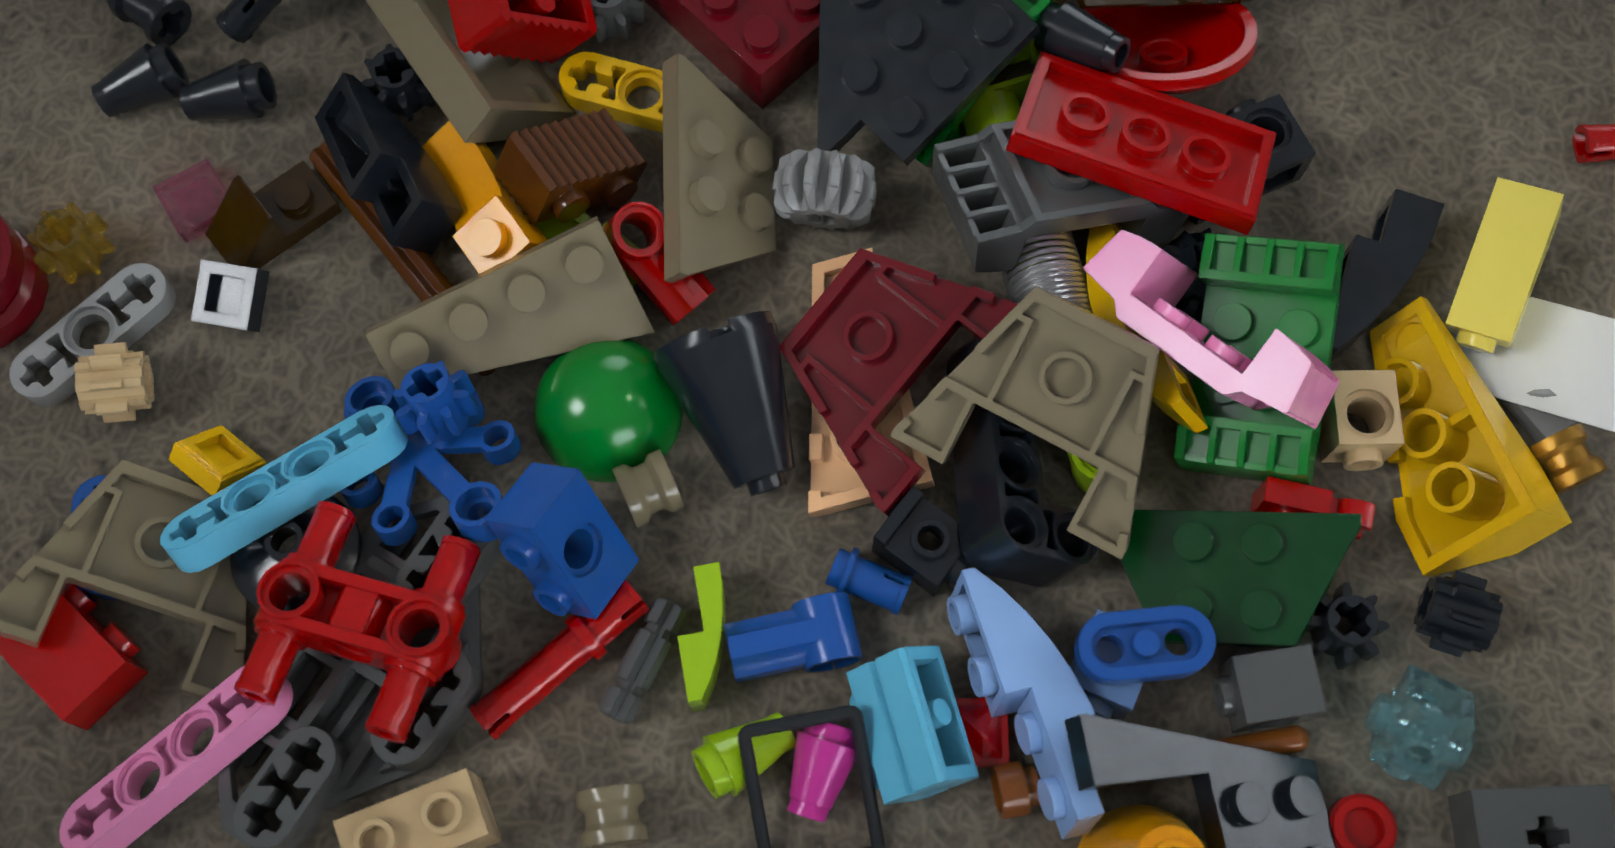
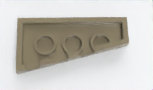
(519, 310)

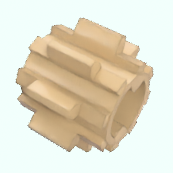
(114, 382)

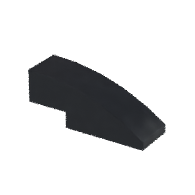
(387, 167)
(1381, 266)

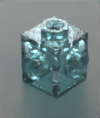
(1421, 728)

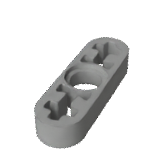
(93, 309)

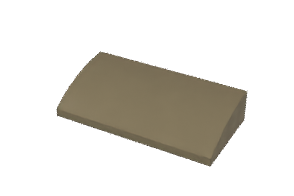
(478, 93)

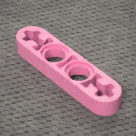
(113, 810)

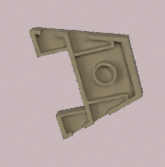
(1069, 384)
(117, 551)

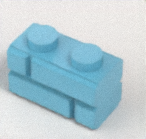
(912, 724)

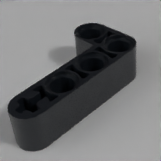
(1002, 503)

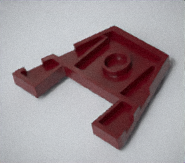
(868, 347)

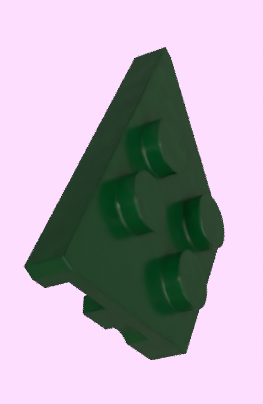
(1242, 570)

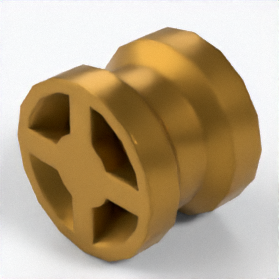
(1567, 459)

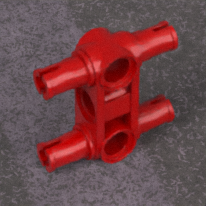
(359, 620)

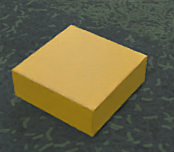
(215, 459)

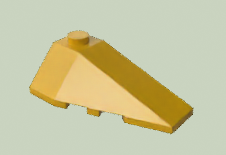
(1463, 466)

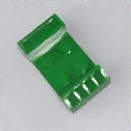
(1249, 294)

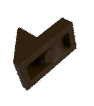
(263, 224)

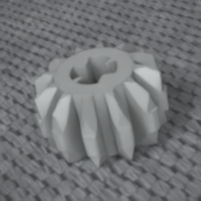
(824, 189)

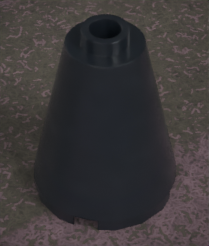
(735, 397)

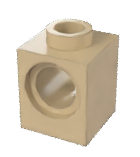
(1376, 400)

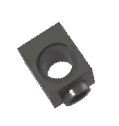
(1269, 689)

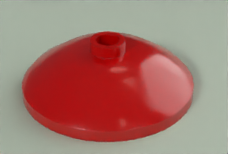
(1183, 45)

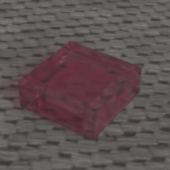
(192, 198)

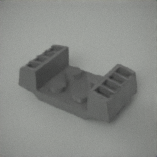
(1006, 198)

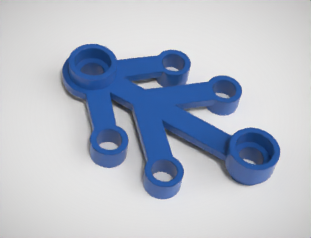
(466, 499)

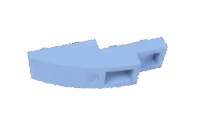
(1026, 674)

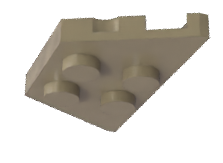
(713, 177)

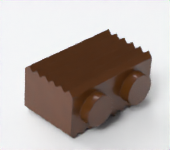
(570, 167)

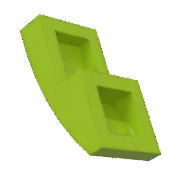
(703, 650)

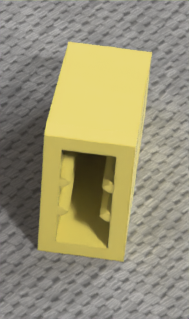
(1503, 265)

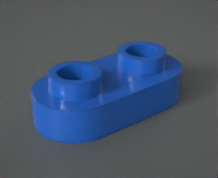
(1142, 646)

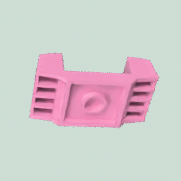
(1145, 293)

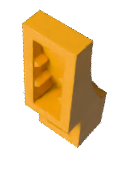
(491, 223)

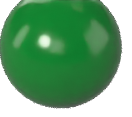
(605, 408)

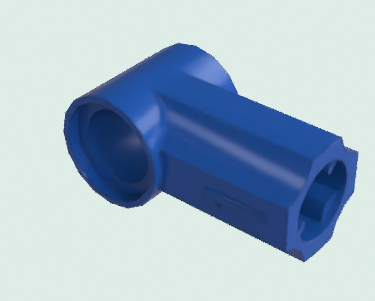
(808, 637)

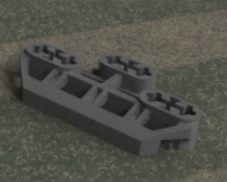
(338, 712)

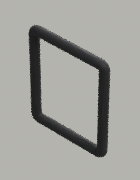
(801, 721)

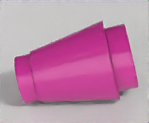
(820, 768)

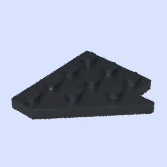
(909, 65)

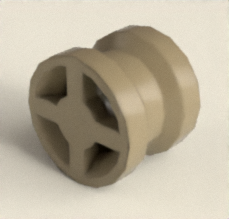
(648, 488)
(612, 816)

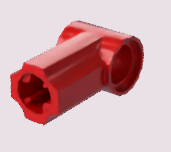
(647, 264)

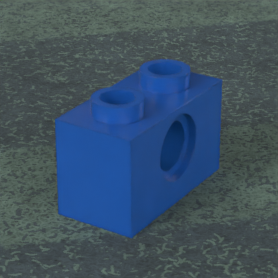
(562, 540)

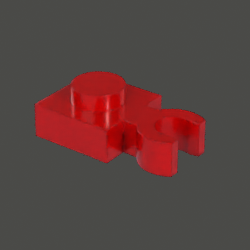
(1294, 497)

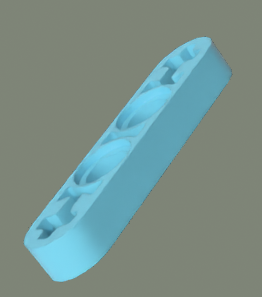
(283, 489)

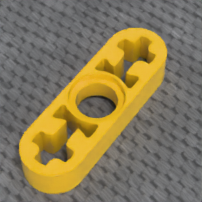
(597, 95)

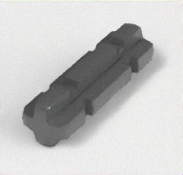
(642, 661)

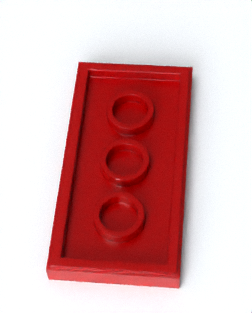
(1143, 143)

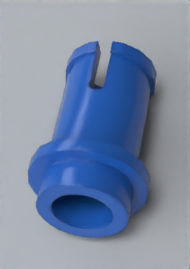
(868, 580)

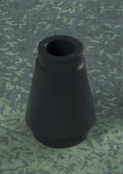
(1081, 38)
(141, 80)
(230, 93)

